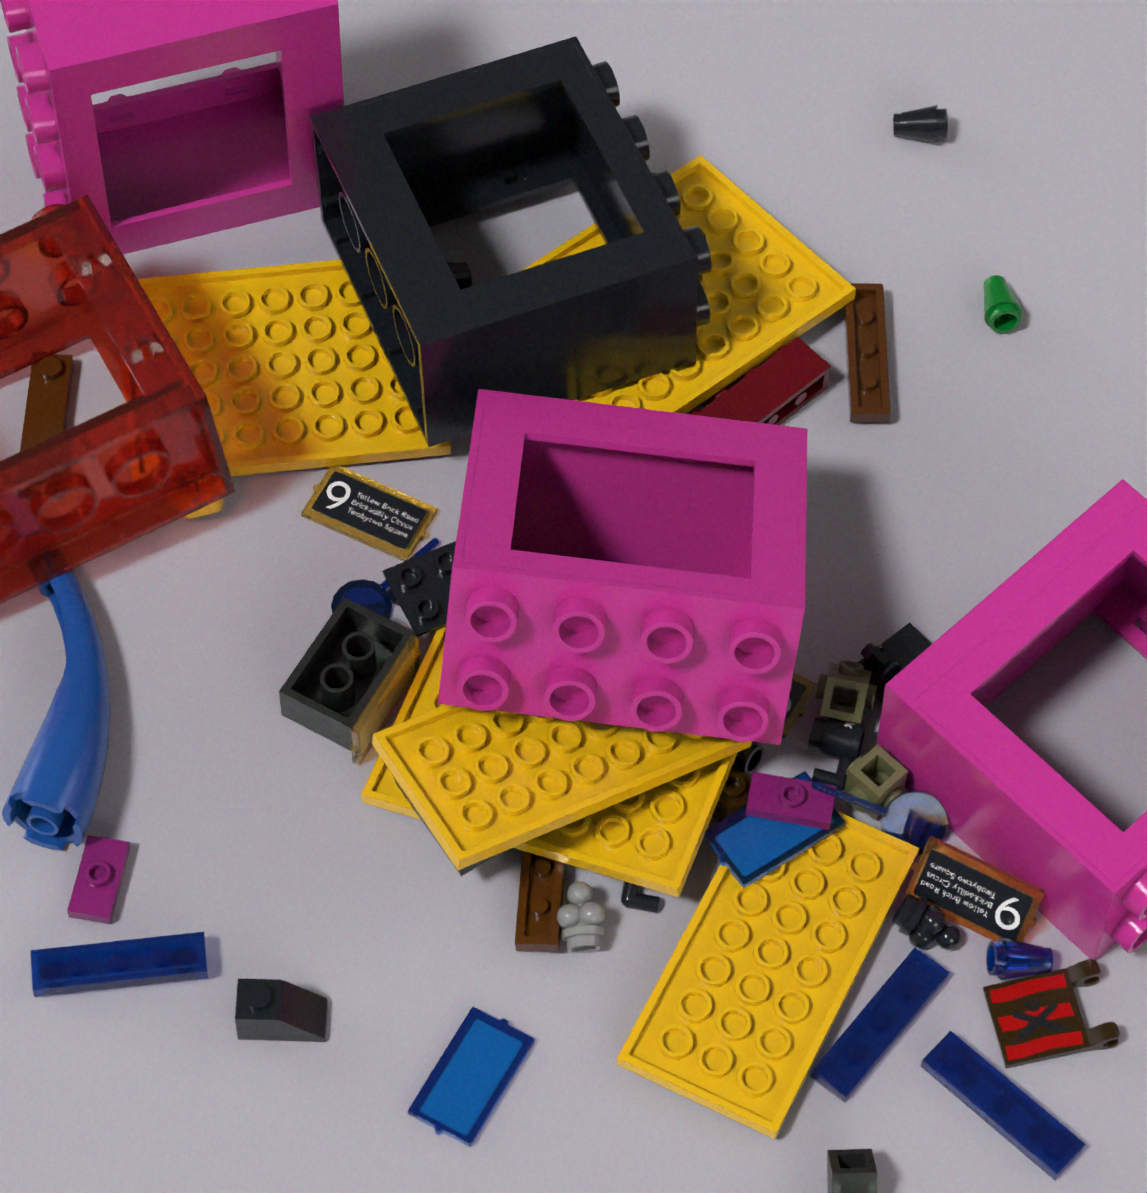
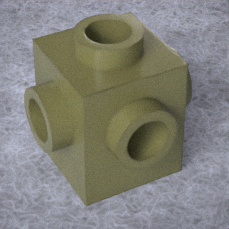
(842, 704)
(875, 778)

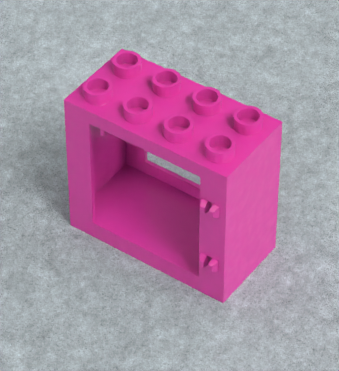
(185, 153)
(986, 778)

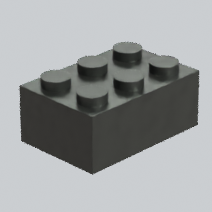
(342, 671)

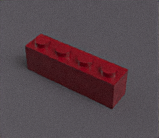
(774, 388)

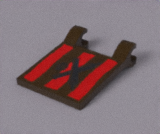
(1041, 1017)

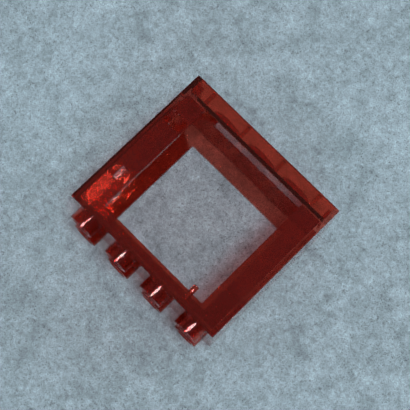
(126, 466)

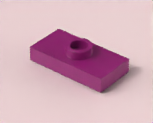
(789, 801)
(99, 879)

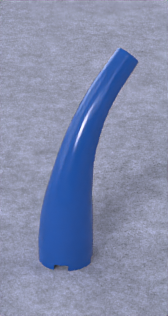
(67, 760)

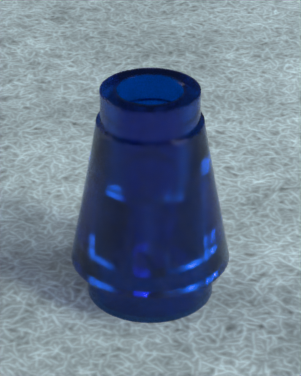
(1017, 959)

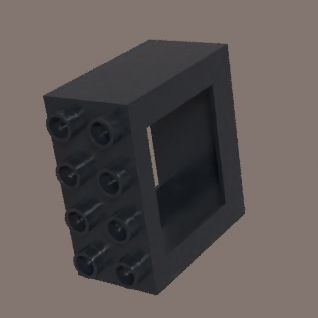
(465, 147)

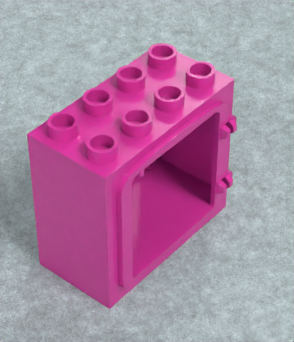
(628, 568)

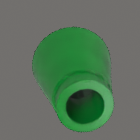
(1000, 305)

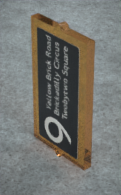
(975, 892)

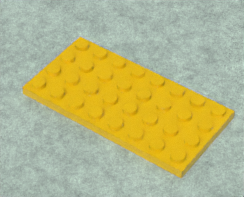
(514, 776)
(767, 976)

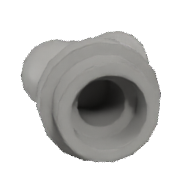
(581, 920)

